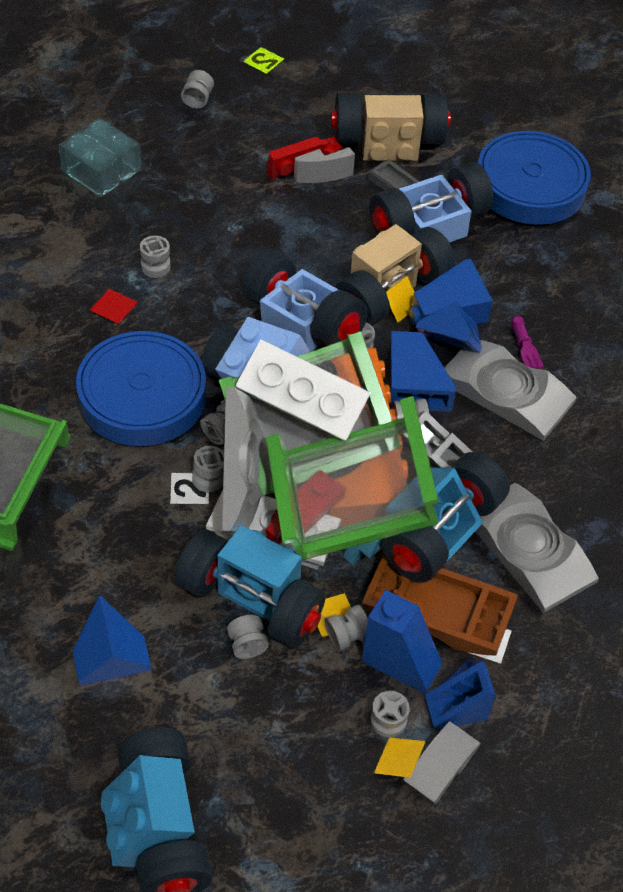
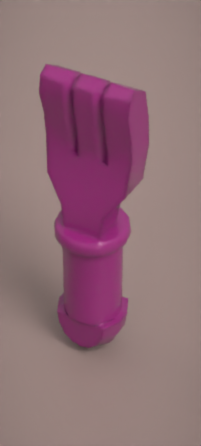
(528, 354)

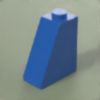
(458, 284)
(418, 372)
(401, 643)

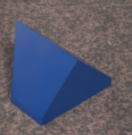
(452, 327)
(109, 647)
(463, 696)

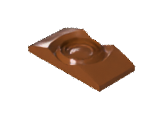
(454, 607)

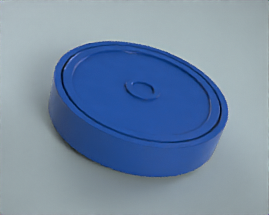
(535, 176)
(141, 388)

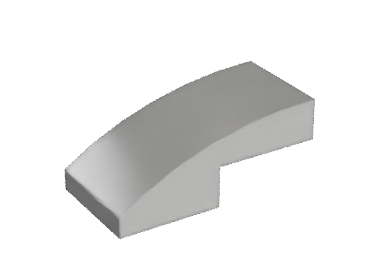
(317, 167)
(442, 761)

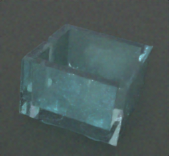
(93, 154)

